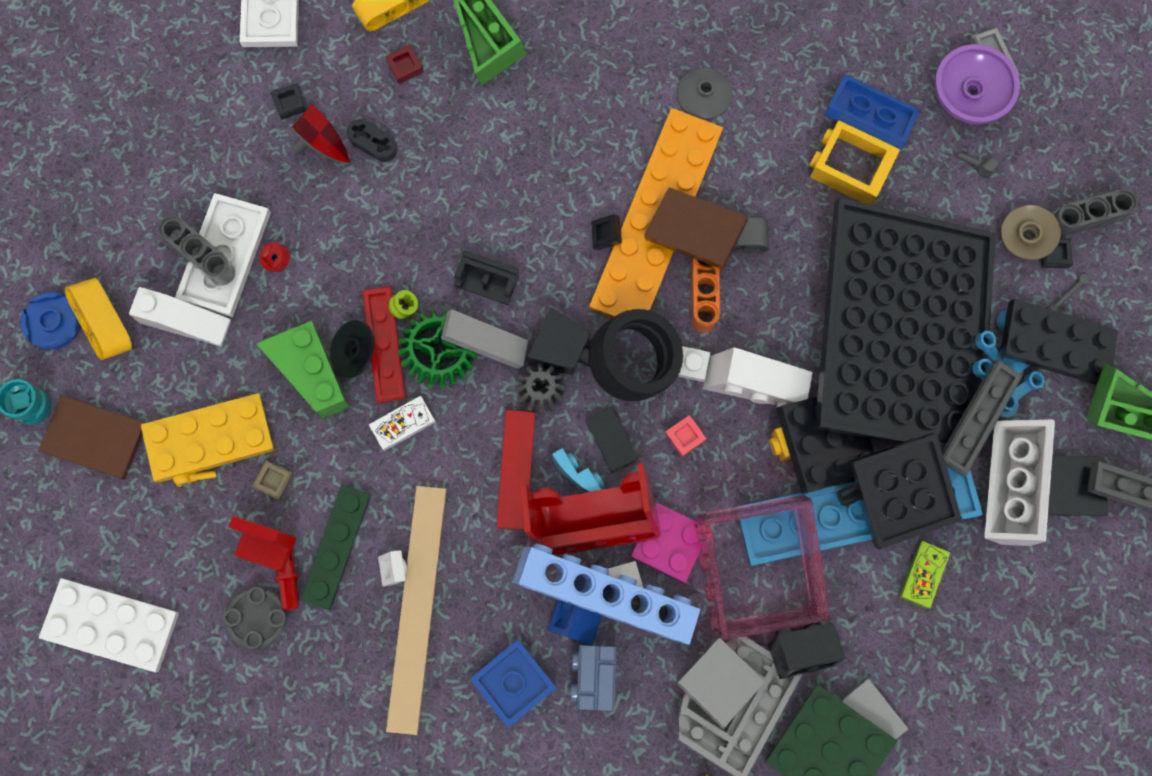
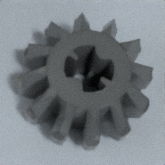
(537, 398)

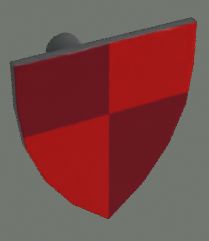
(319, 135)

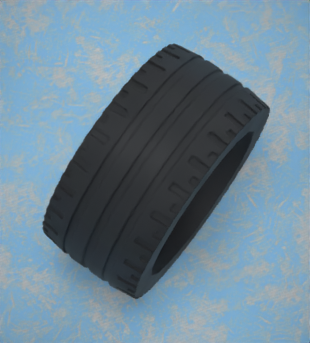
(664, 341)

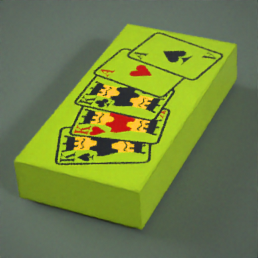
(924, 574)

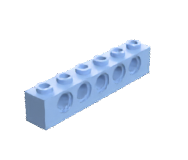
(681, 615)

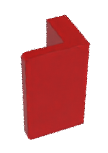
(262, 544)

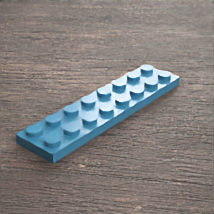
(776, 534)

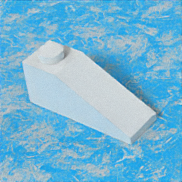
(178, 317)

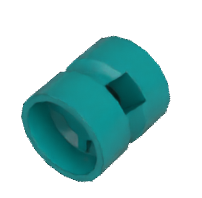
(24, 402)

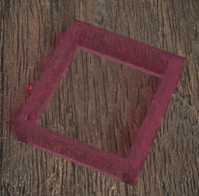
(812, 563)

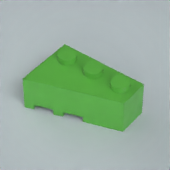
(488, 38)
(307, 366)
(1121, 404)

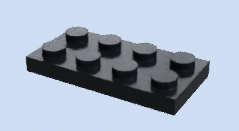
(1057, 341)

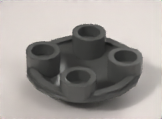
(255, 618)

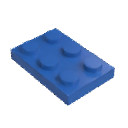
(872, 112)

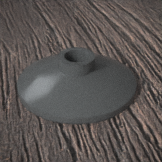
(704, 104)

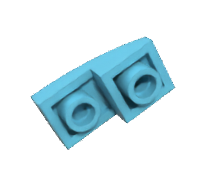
(584, 480)

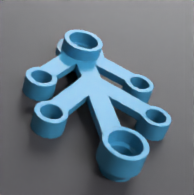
(993, 354)

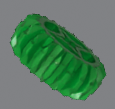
(426, 347)

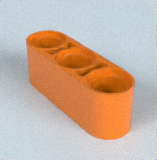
(704, 302)

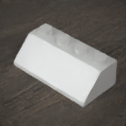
(1020, 482)

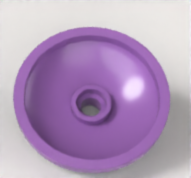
(984, 72)

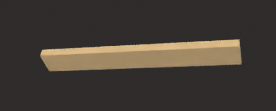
(416, 611)

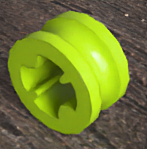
(395, 308)

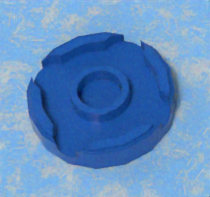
(58, 328)

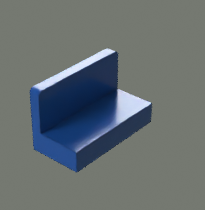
(575, 621)

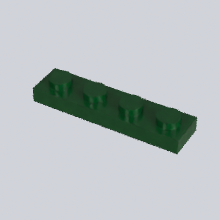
(336, 547)

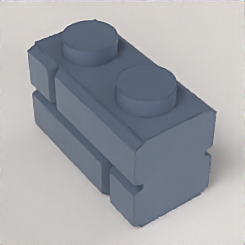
(595, 678)

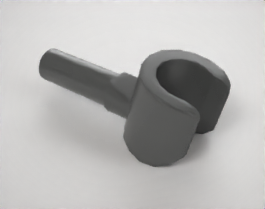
(984, 168)

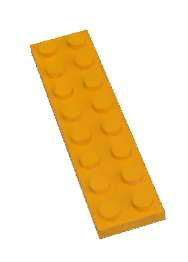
(637, 264)

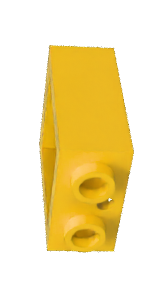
(843, 182)

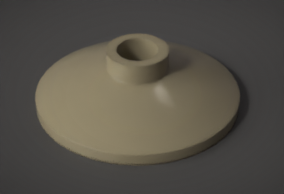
(1039, 223)

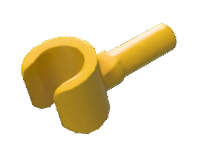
(193, 477)

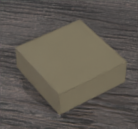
(272, 480)

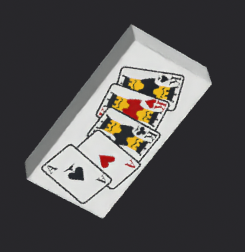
(402, 423)

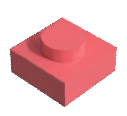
(685, 436)

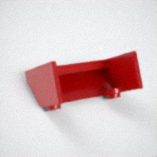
(592, 518)

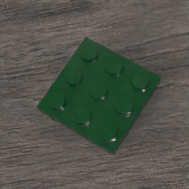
(830, 741)

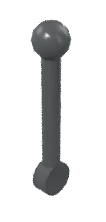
(1082, 280)

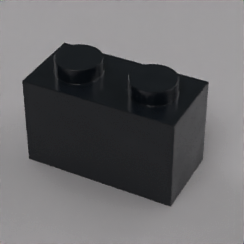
(806, 650)

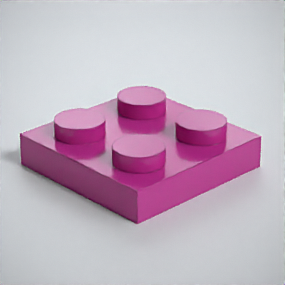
(674, 549)

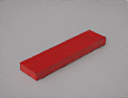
(385, 360)
(515, 467)

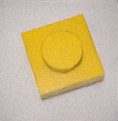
(778, 445)

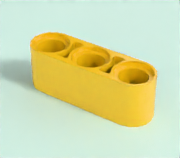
(378, 13)
(98, 318)

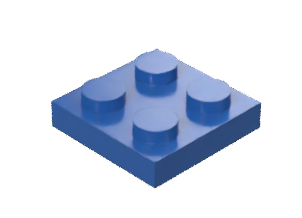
(513, 683)

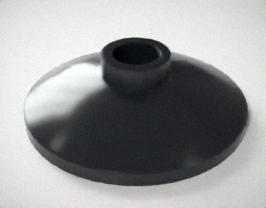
(352, 349)

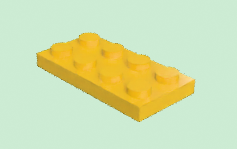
(207, 438)

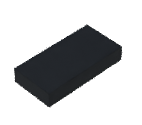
(611, 439)

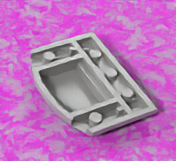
(743, 738)

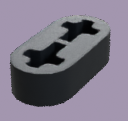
(375, 135)

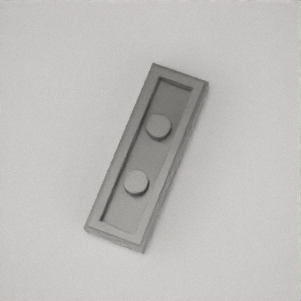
(484, 339)

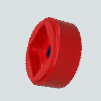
(274, 257)

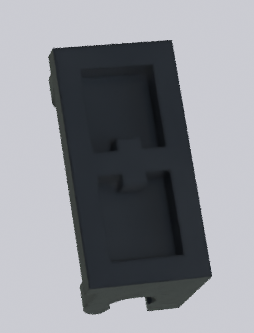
(486, 277)

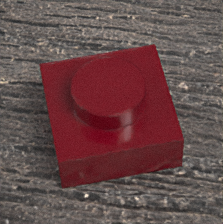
(404, 64)

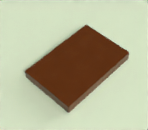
(696, 228)
(92, 437)

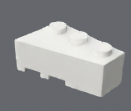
(756, 378)

